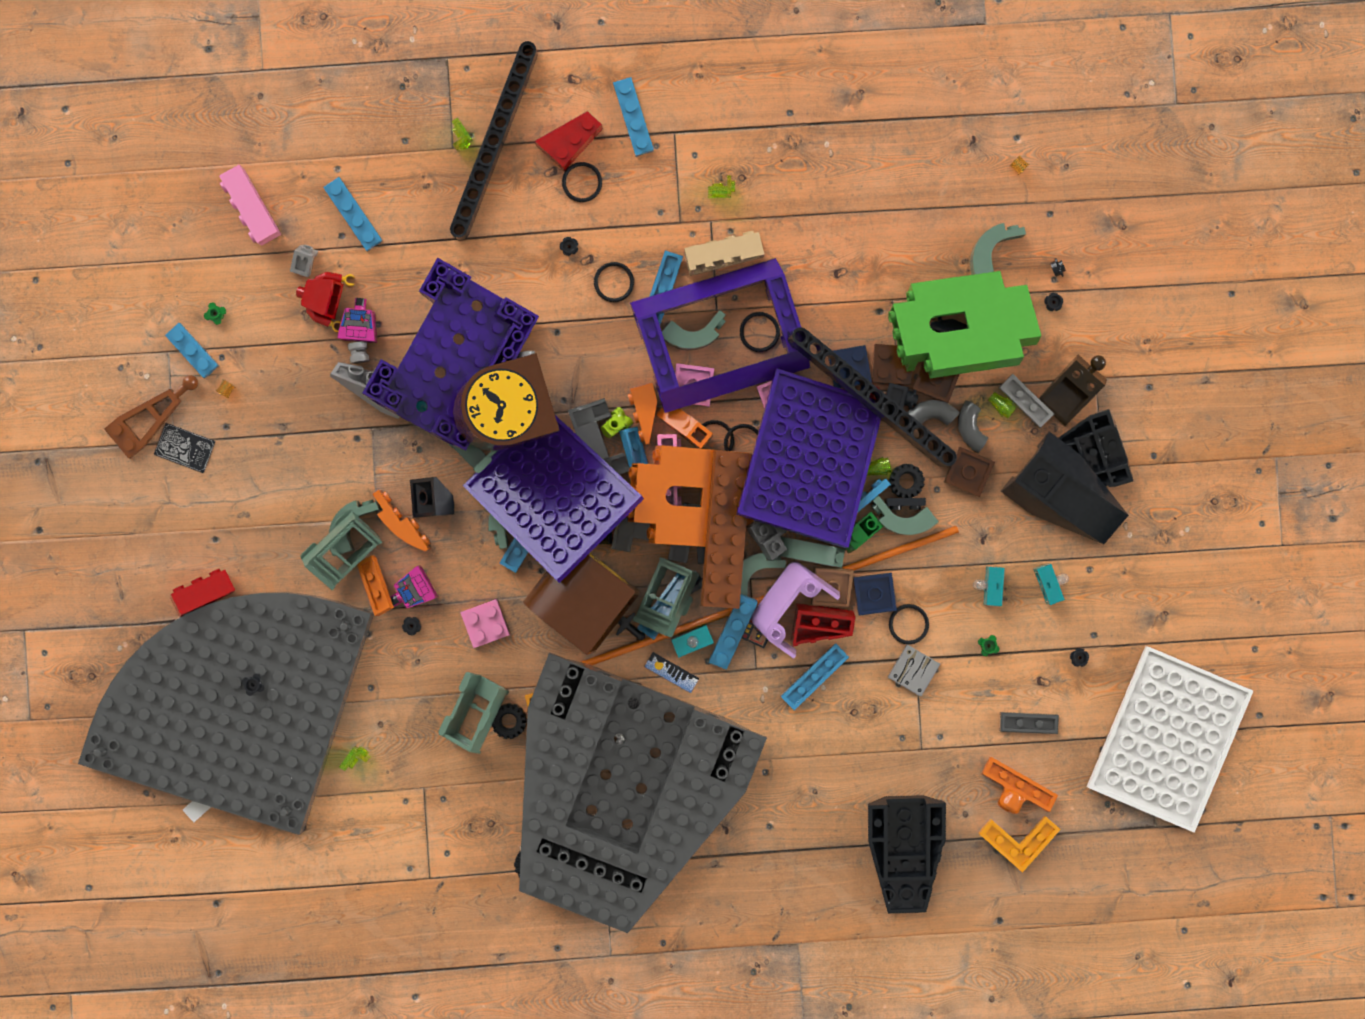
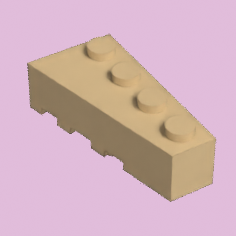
(723, 253)

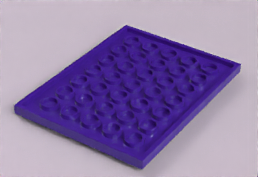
(809, 459)
(554, 498)

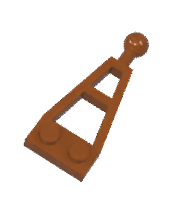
(123, 434)

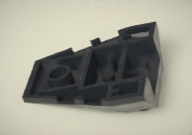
(1101, 447)

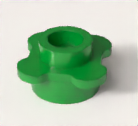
(216, 318)
(993, 645)

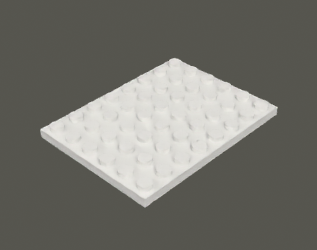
(1169, 739)

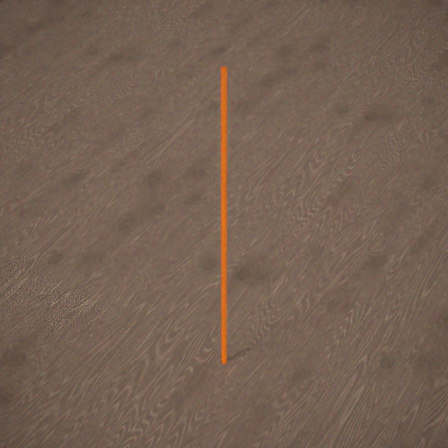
(725, 613)

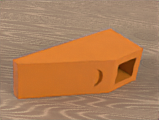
(646, 405)
(687, 427)

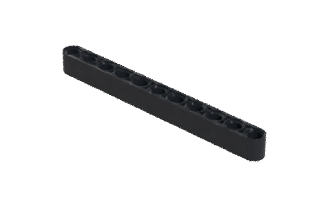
(494, 131)
(881, 400)

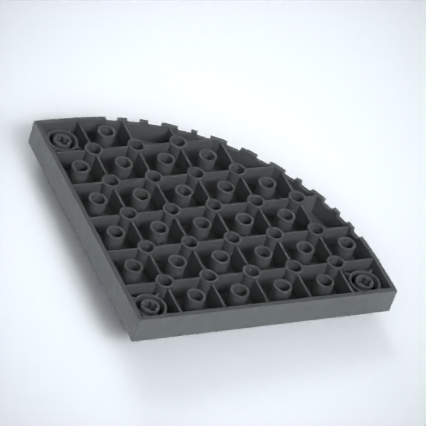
(191, 730)

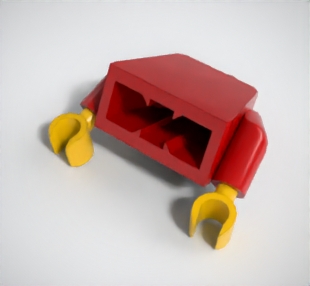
(322, 297)

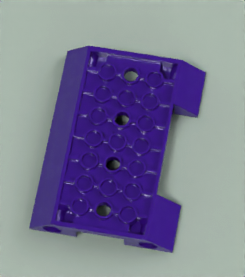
(489, 339)

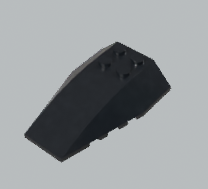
(906, 848)

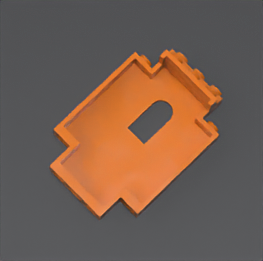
(673, 468)

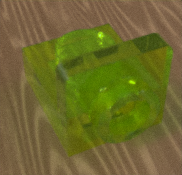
(460, 131)
(719, 191)
(351, 760)

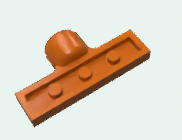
(1017, 788)

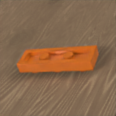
(375, 585)

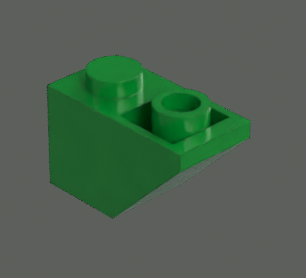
(863, 531)

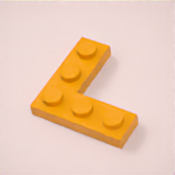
(1024, 853)

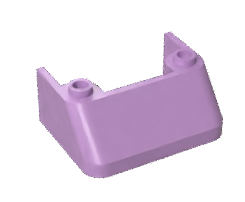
(789, 584)

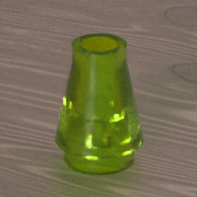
(1003, 405)
(879, 467)

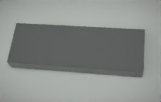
(1029, 722)

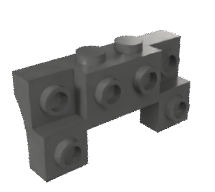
(585, 425)
(626, 531)
(767, 538)

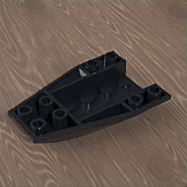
(1066, 492)

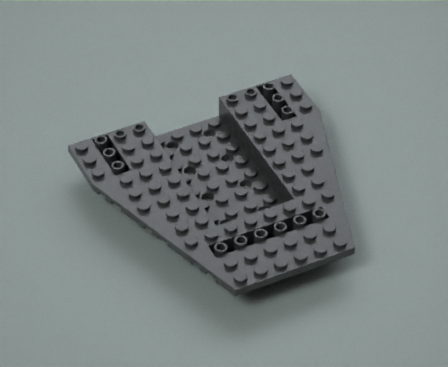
(592, 860)

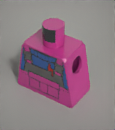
(358, 323)
(413, 589)

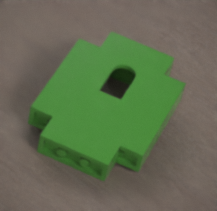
(996, 317)

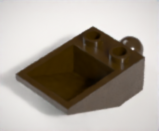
(1071, 392)

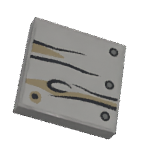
(913, 670)

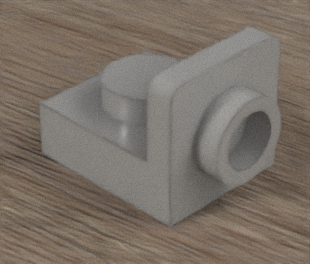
(303, 260)

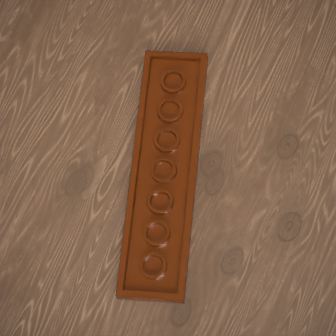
(725, 531)

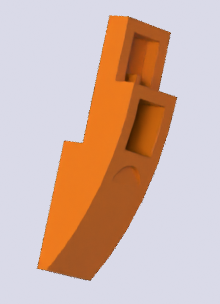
(404, 529)

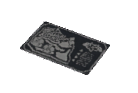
(184, 447)

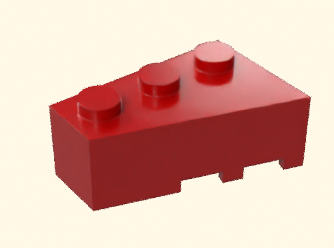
(570, 139)
(202, 592)
(821, 623)

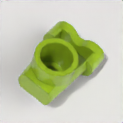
(616, 423)

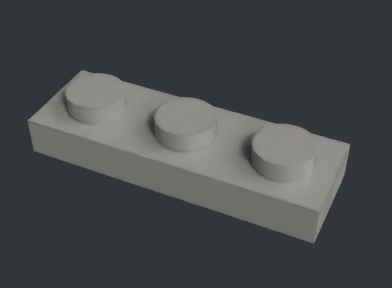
(1026, 401)

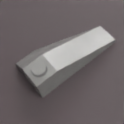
(356, 379)

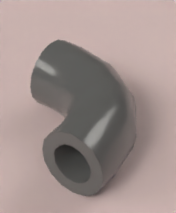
(934, 410)
(968, 426)

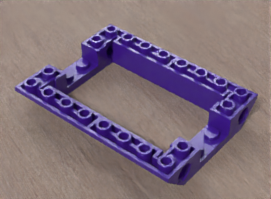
(777, 290)

